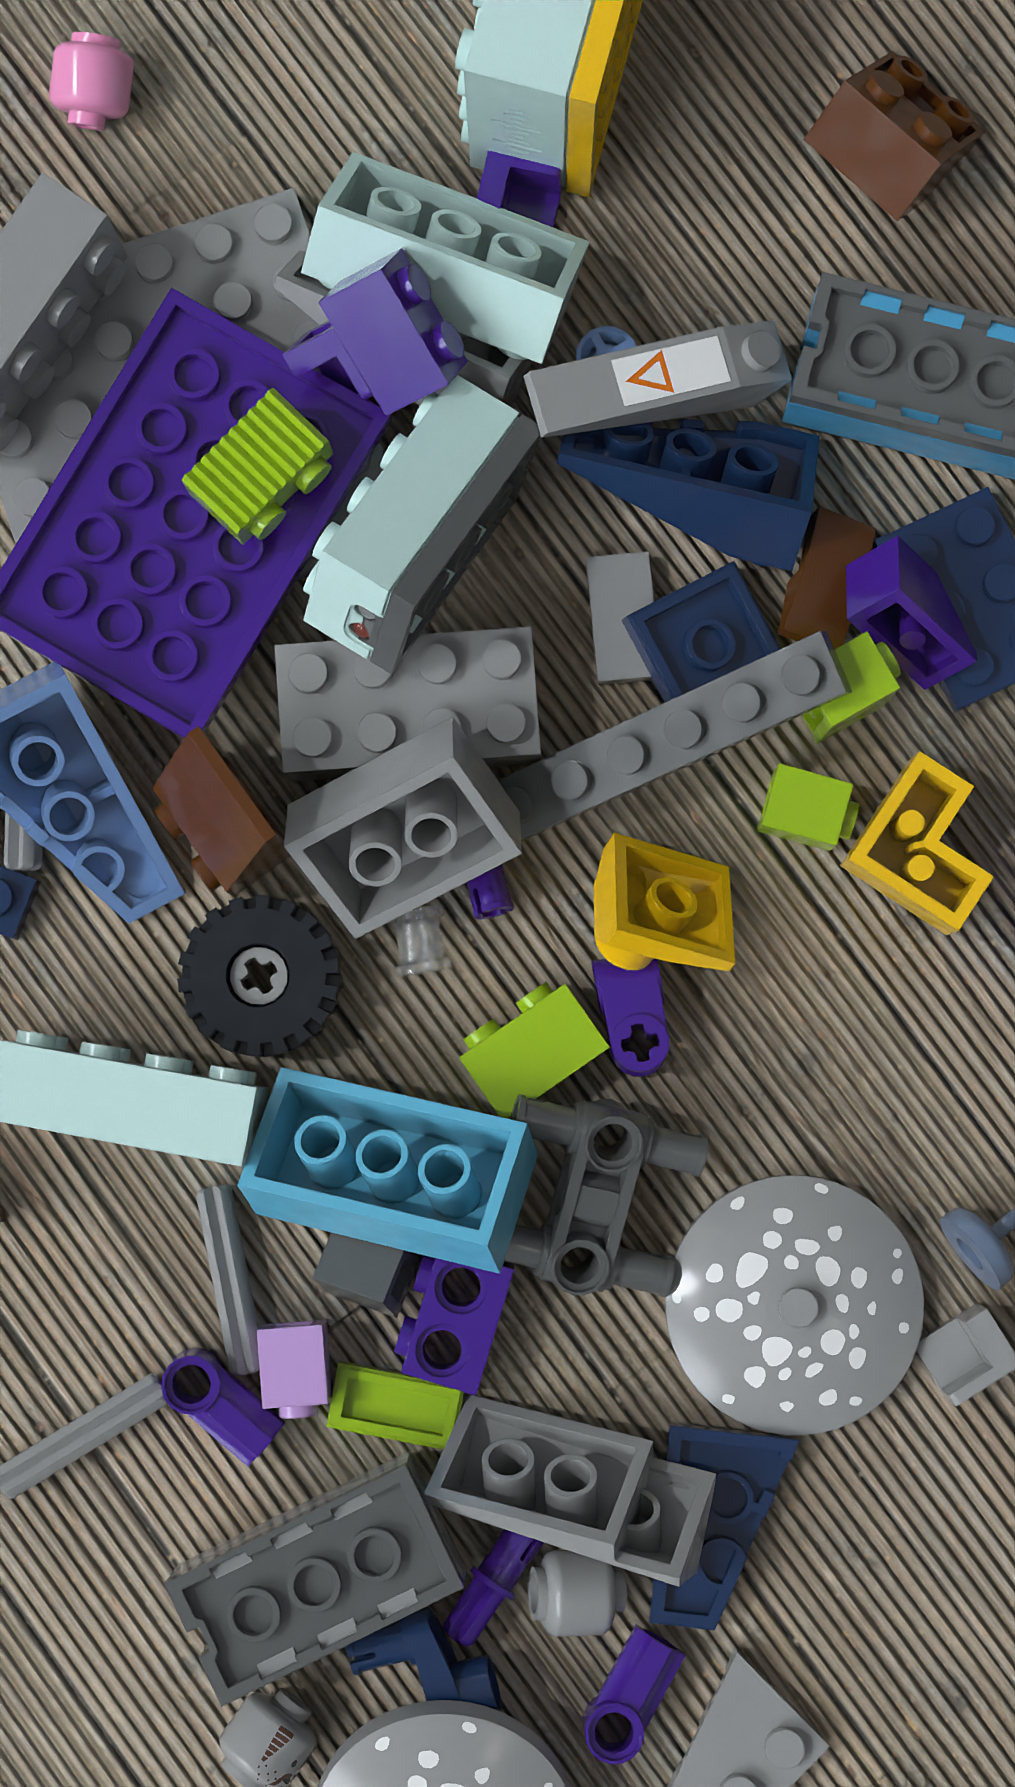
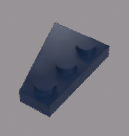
(746, 1480)

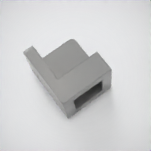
(966, 1354)

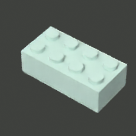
(484, 265)
(127, 1102)

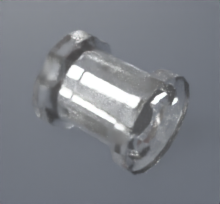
(420, 941)

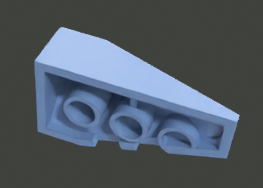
(73, 798)

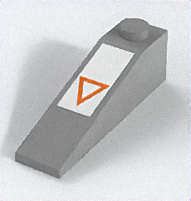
(661, 380)

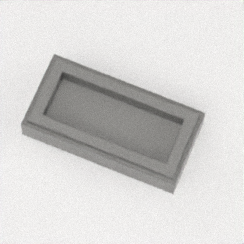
(617, 588)

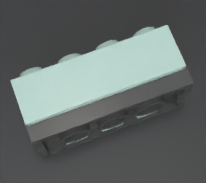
(419, 522)

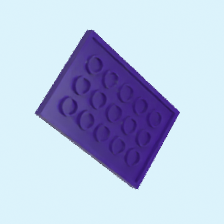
(129, 569)

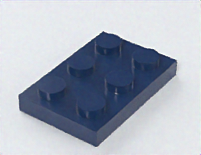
(976, 564)

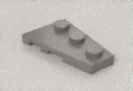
(749, 1736)

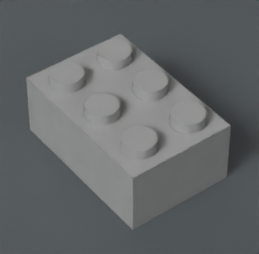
(403, 828)

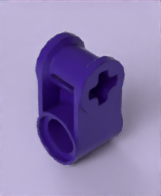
(630, 1003)

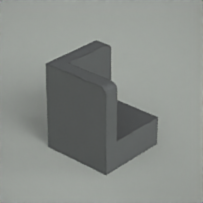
(366, 1273)

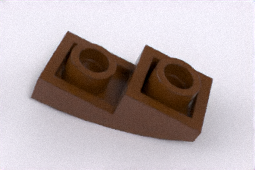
(818, 591)

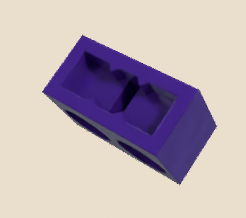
(469, 1321)

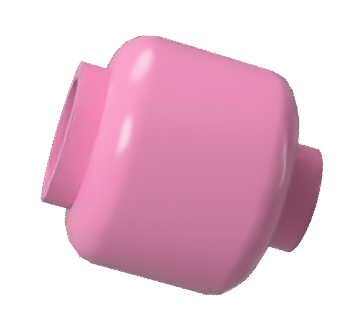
(91, 80)

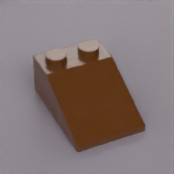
(218, 815)

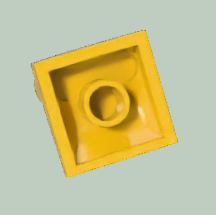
(661, 907)

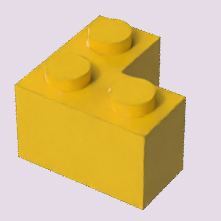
(903, 852)

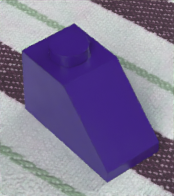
(908, 609)

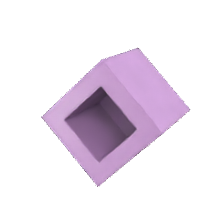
(294, 1367)

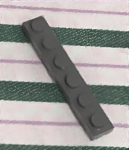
(677, 734)

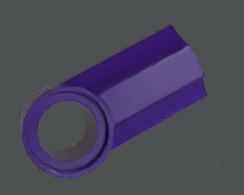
(226, 1410)
(634, 1690)

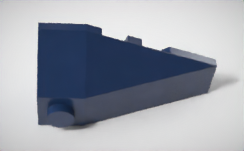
(728, 488)

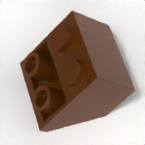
(894, 133)

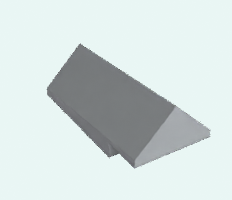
(574, 1488)

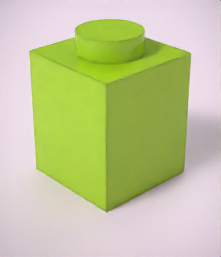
(808, 808)

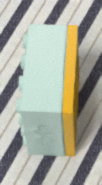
(544, 81)

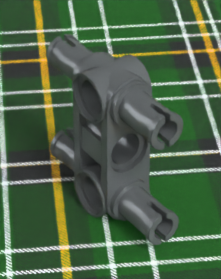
(597, 1193)

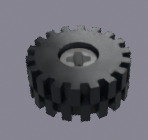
(303, 986)

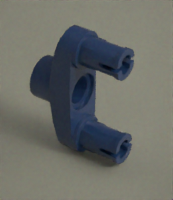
(425, 1644)

